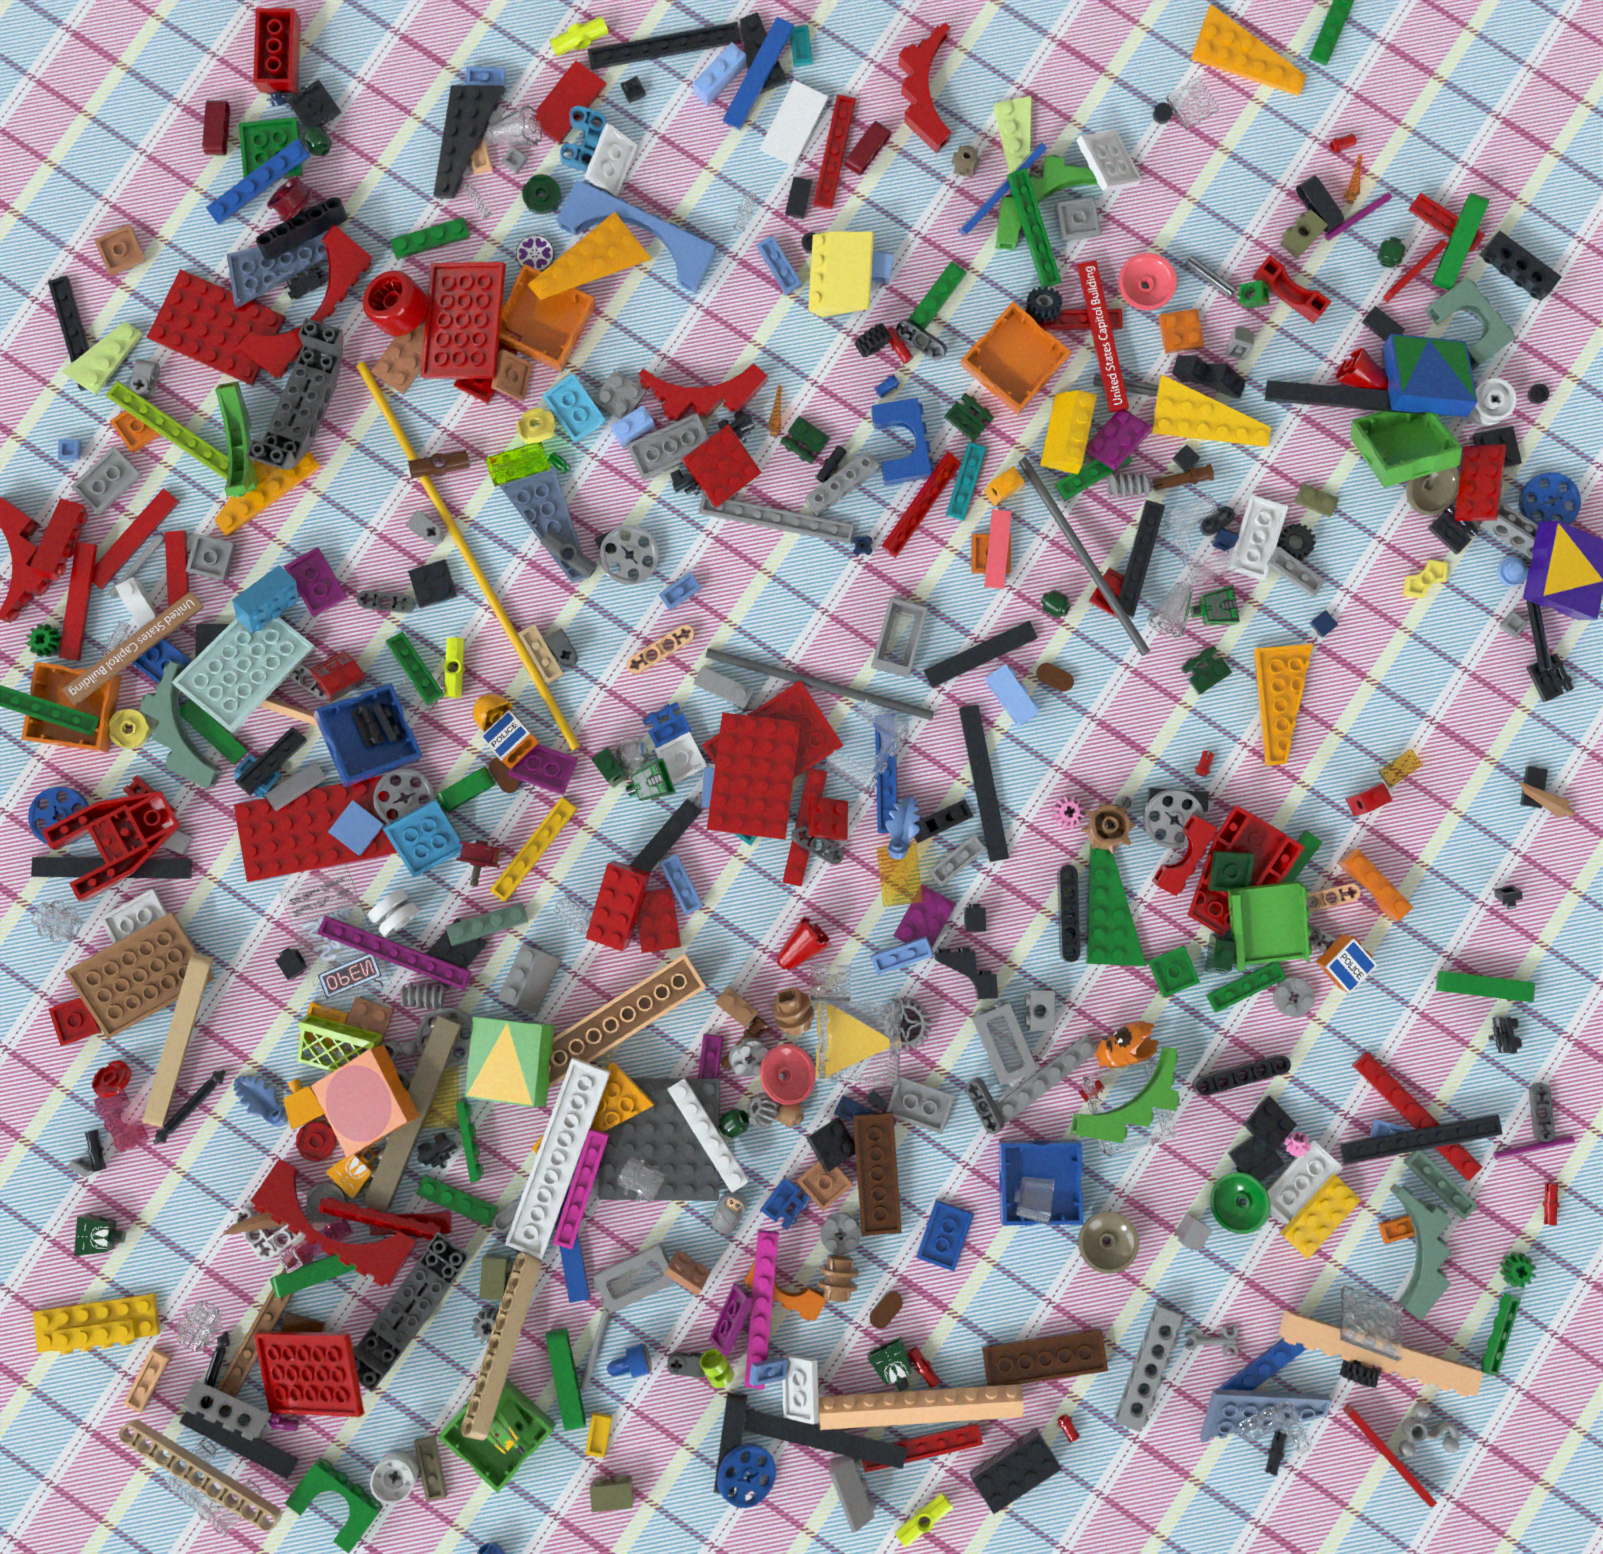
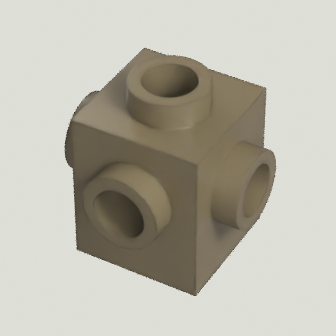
(965, 161)

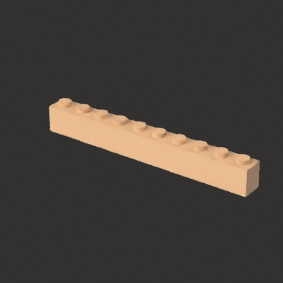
(1414, 1363)
(920, 1407)

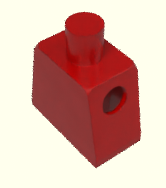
(1370, 799)

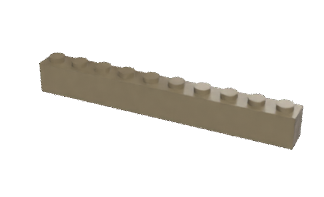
(422, 1091)

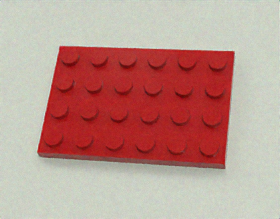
(463, 320)
(207, 326)
(816, 735)
(753, 776)
(309, 1373)

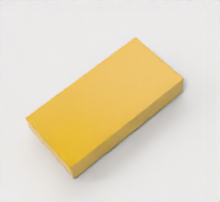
(598, 1434)

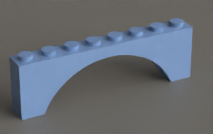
(591, 206)

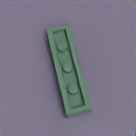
(487, 924)
(1440, 1184)

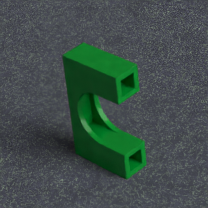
(324, 1478)

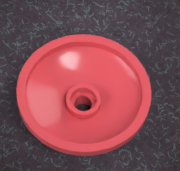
(1148, 270)
(796, 1070)

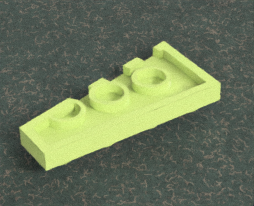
(1015, 129)
(102, 360)

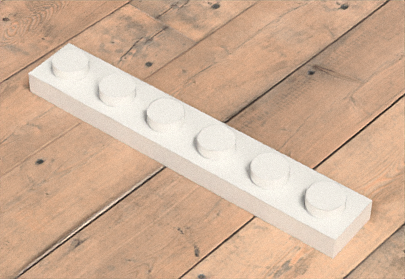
(708, 1135)

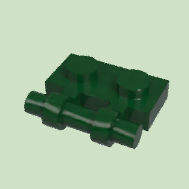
(965, 420)
(809, 436)
(1210, 675)

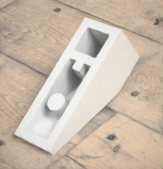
(137, 601)

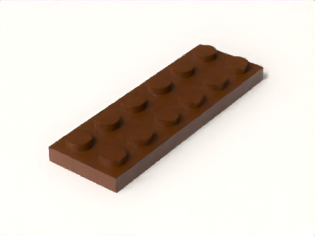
(877, 1173)
(1045, 1358)

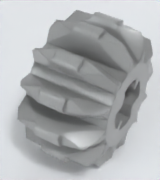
(762, 1110)
(480, 1324)

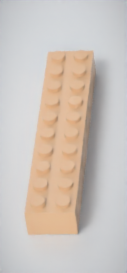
(625, 1016)

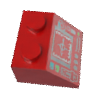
(338, 675)

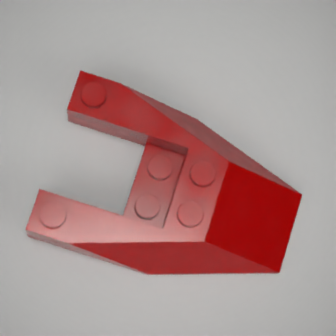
(125, 833)

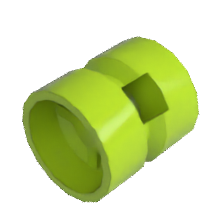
(716, 1368)

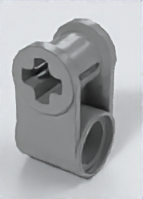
(145, 378)
(424, 527)

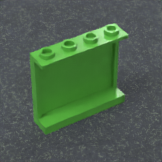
(1269, 923)

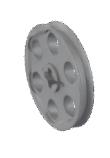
(619, 555)
(395, 791)
(1163, 821)
(424, 1029)

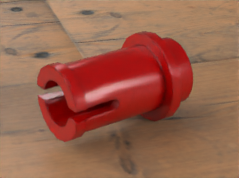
(1339, 144)
(1204, 764)
(1099, 1087)
(1068, 1428)

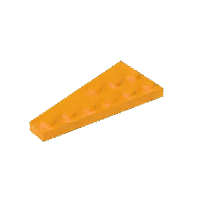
(271, 487)
(1280, 689)
(618, 1103)

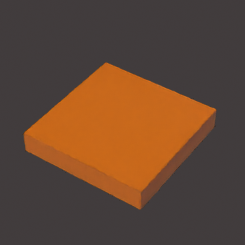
(133, 431)
(979, 550)

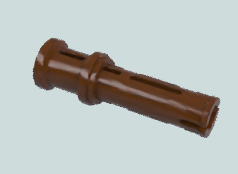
(1192, 476)
(754, 1031)

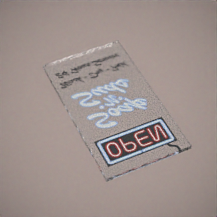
(335, 968)

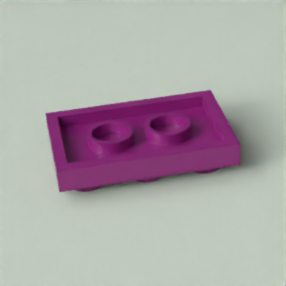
(1118, 439)
(316, 582)
(545, 769)
(925, 917)
(731, 1319)

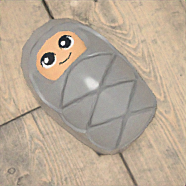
(729, 1212)

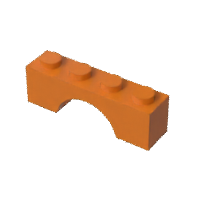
(1386, 895)
(807, 1302)

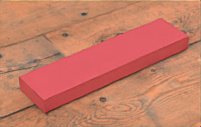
(997, 549)

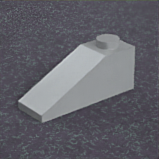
(724, 688)

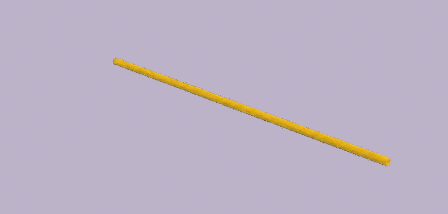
(470, 560)

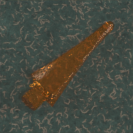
(1354, 185)
(775, 418)

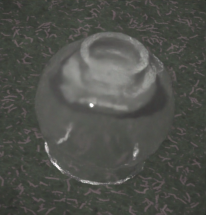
(631, 753)

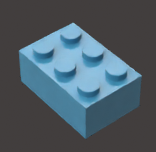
(265, 599)

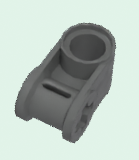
(560, 646)
(688, 1364)

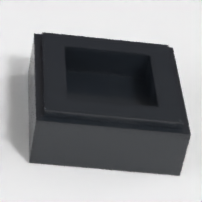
(1186, 458)

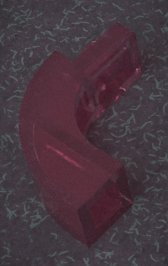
(304, 1251)

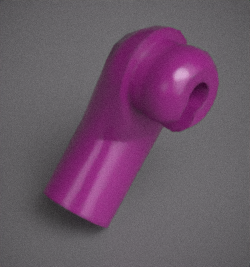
(281, 1423)

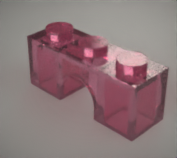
(124, 1135)

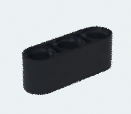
(1317, 199)

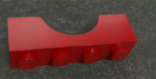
(1306, 302)
(1173, 876)

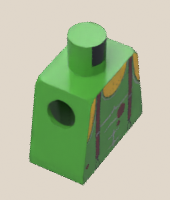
(508, 1430)

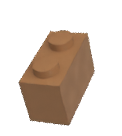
(736, 1007)

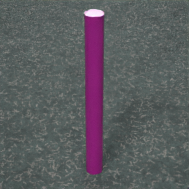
(1358, 216)
(1533, 1147)

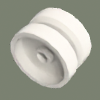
(1495, 402)
(393, 912)

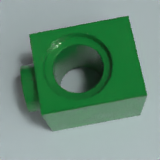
(1259, 299)

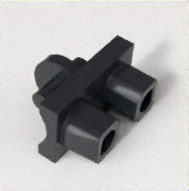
(741, 426)
(680, 483)
(1504, 1034)
(437, 1154)

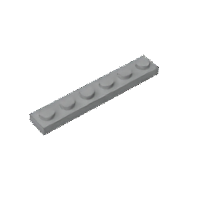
(1046, 1078)

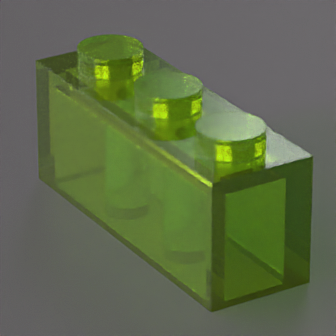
(517, 463)

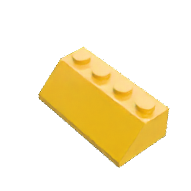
(1068, 431)

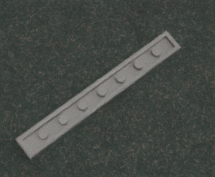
(779, 519)

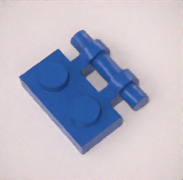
(668, 730)
(780, 1200)

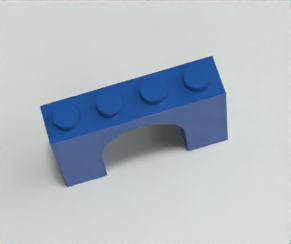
(908, 415)

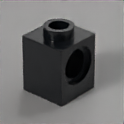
(974, 918)
(291, 963)

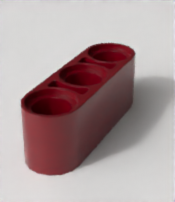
(216, 127)
(867, 148)

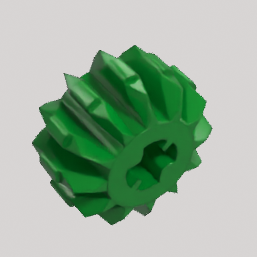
(46, 646)
(1524, 1274)

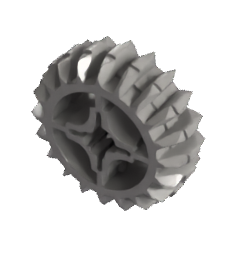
(906, 1042)

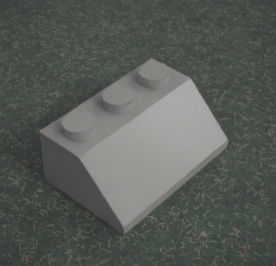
(529, 978)
(852, 1491)

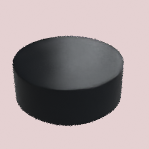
(1162, 113)
(807, 242)
(1538, 394)

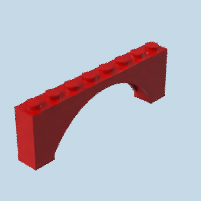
(345, 263)
(378, 1259)

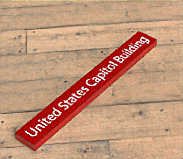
(1102, 336)

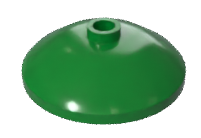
(1231, 1212)

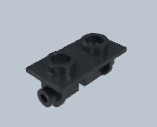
(297, 286)
(368, 726)

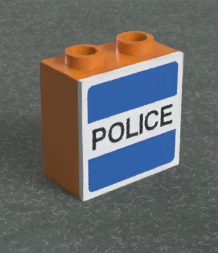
(509, 739)
(1346, 963)

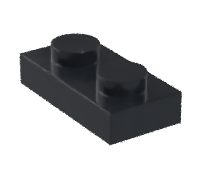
(391, 728)

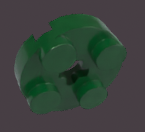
(541, 205)

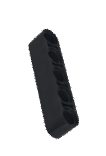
(301, 228)
(1064, 923)
(1250, 1074)
(731, 1431)

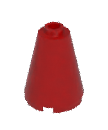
(1362, 372)
(802, 944)

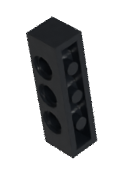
(1529, 264)

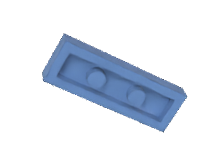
(779, 265)
(681, 884)
(902, 955)

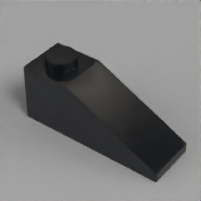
(943, 820)

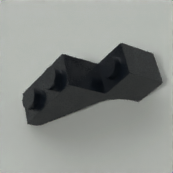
(1216, 376)
(965, 963)

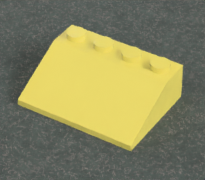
(840, 273)

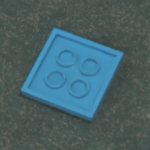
(424, 837)

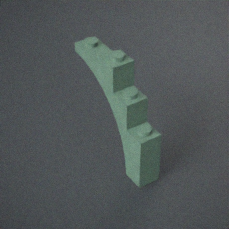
(170, 731)
(1428, 1280)

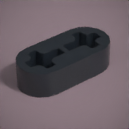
(1215, 518)

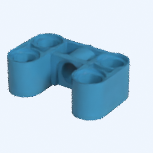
(590, 139)

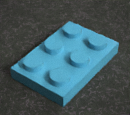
(574, 408)

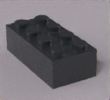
(1015, 1470)

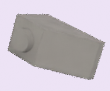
(1240, 343)

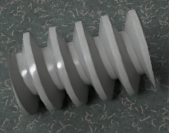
(1128, 484)
(423, 997)

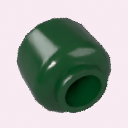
(317, 141)
(1391, 252)
(1055, 604)
(734, 1123)

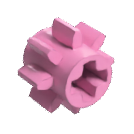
(1297, 1144)

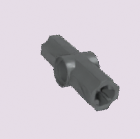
(560, 546)

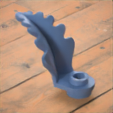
(902, 826)
(260, 1100)

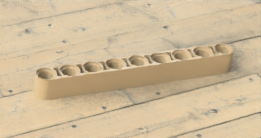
(177, 1040)
(501, 1347)
(190, 1475)

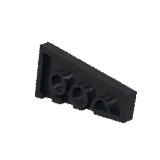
(753, 38)

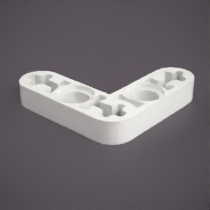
(270, 1241)

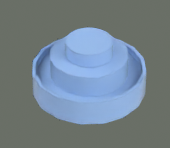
(1512, 571)

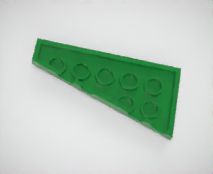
(1109, 921)

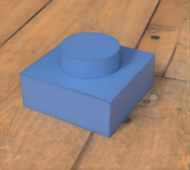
(69, 449)

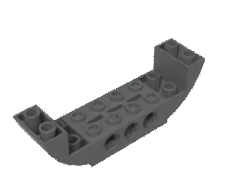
(303, 399)
(408, 1310)

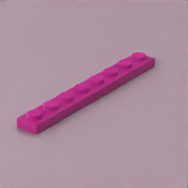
(763, 1300)

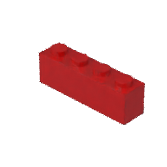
(59, 539)

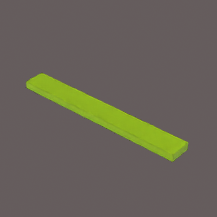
(169, 428)

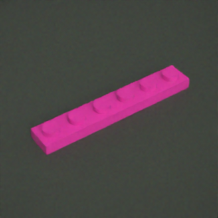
(580, 1188)

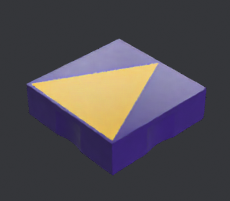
(1566, 571)

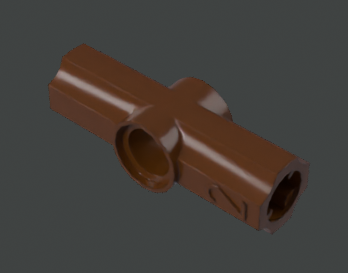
(426, 467)

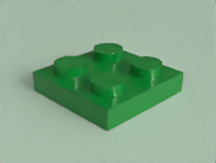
(1173, 971)

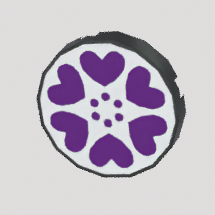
(535, 252)

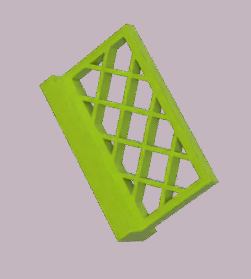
(339, 1034)

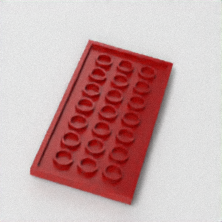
(298, 834)

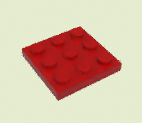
(721, 465)

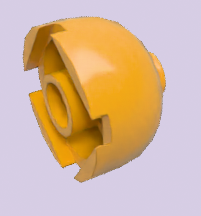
(489, 710)

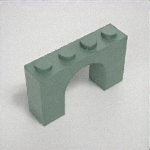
(1467, 297)

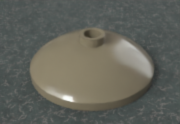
(1436, 494)
(1115, 1254)

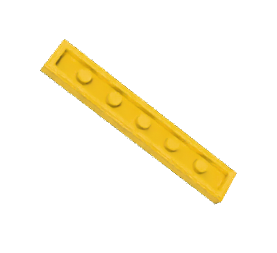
(533, 849)

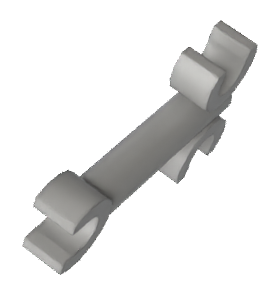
(1228, 1341)

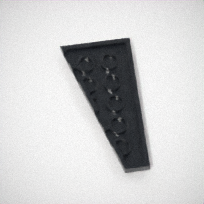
(464, 129)

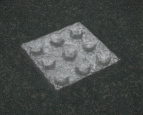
(1371, 1323)

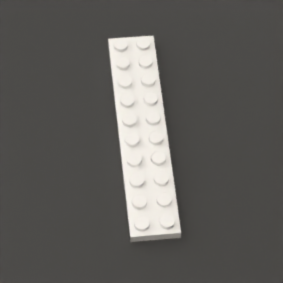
(557, 1158)

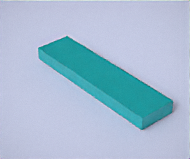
(966, 481)

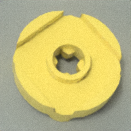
(532, 434)
(133, 739)

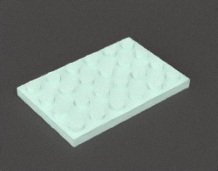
(242, 670)

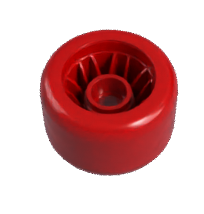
(395, 303)

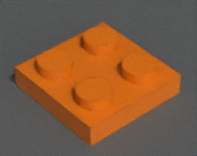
(1181, 331)

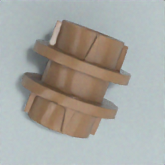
(793, 1011)
(837, 1281)

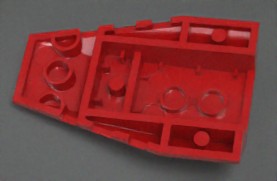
(1273, 858)

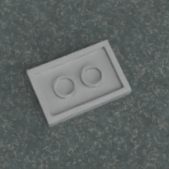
(106, 480)
(920, 1105)

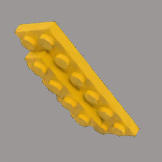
(96, 1324)

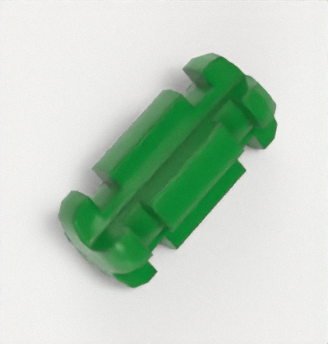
(559, 463)

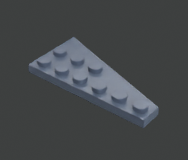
(255, 275)
(545, 509)
(1232, 1407)

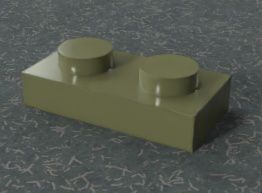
(1316, 500)

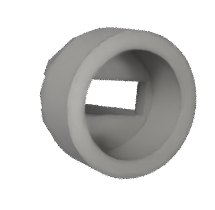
(1128, 802)

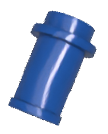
(886, 386)

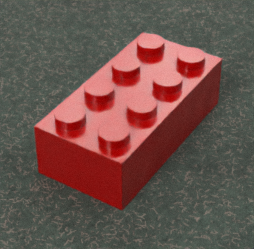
(276, 50)
(618, 905)

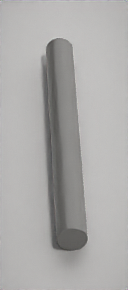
(138, 563)
(594, 1350)

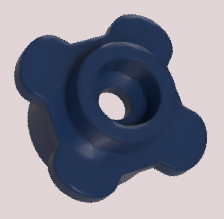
(277, 98)
(858, 541)

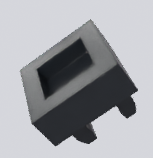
(633, 89)
(1508, 896)

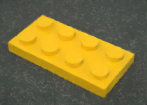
(1320, 1216)

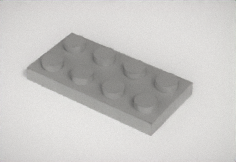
(667, 446)

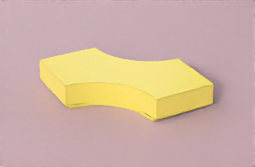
(1417, 585)

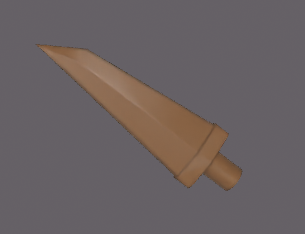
(1553, 803)
(254, 1223)

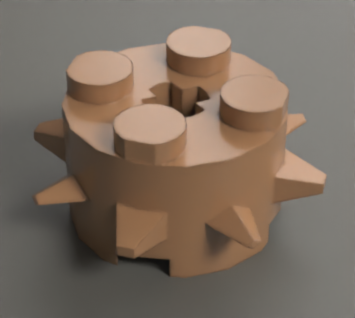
(1114, 819)

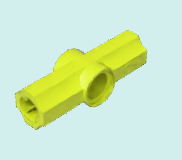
(579, 36)
(454, 680)
(933, 1510)

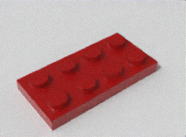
(1480, 483)

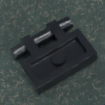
(1450, 533)
(1547, 683)

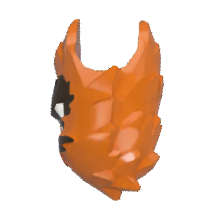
(1127, 1045)

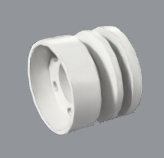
(382, 1481)

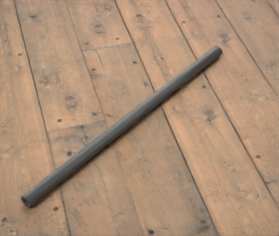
(1084, 557)
(819, 684)

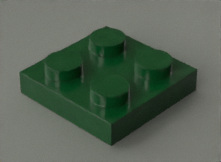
(1230, 870)

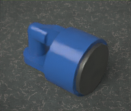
(636, 1362)

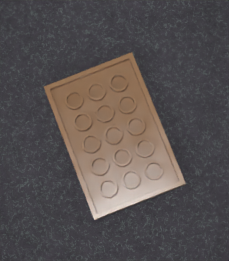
(135, 975)

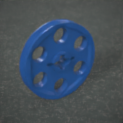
(1551, 492)
(55, 806)
(740, 1471)

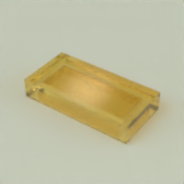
(1400, 768)

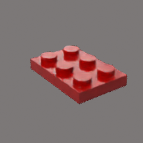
(658, 922)

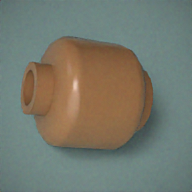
(790, 1114)

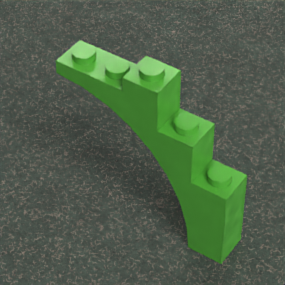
(1053, 179)
(241, 470)
(1137, 1111)

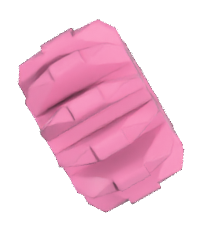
(1063, 807)

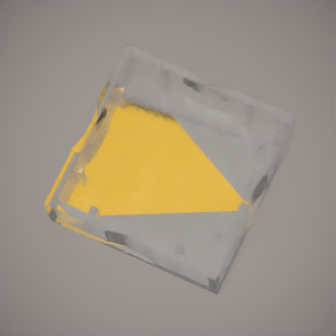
(858, 1042)

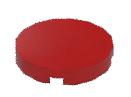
(111, 1079)
(316, 1140)

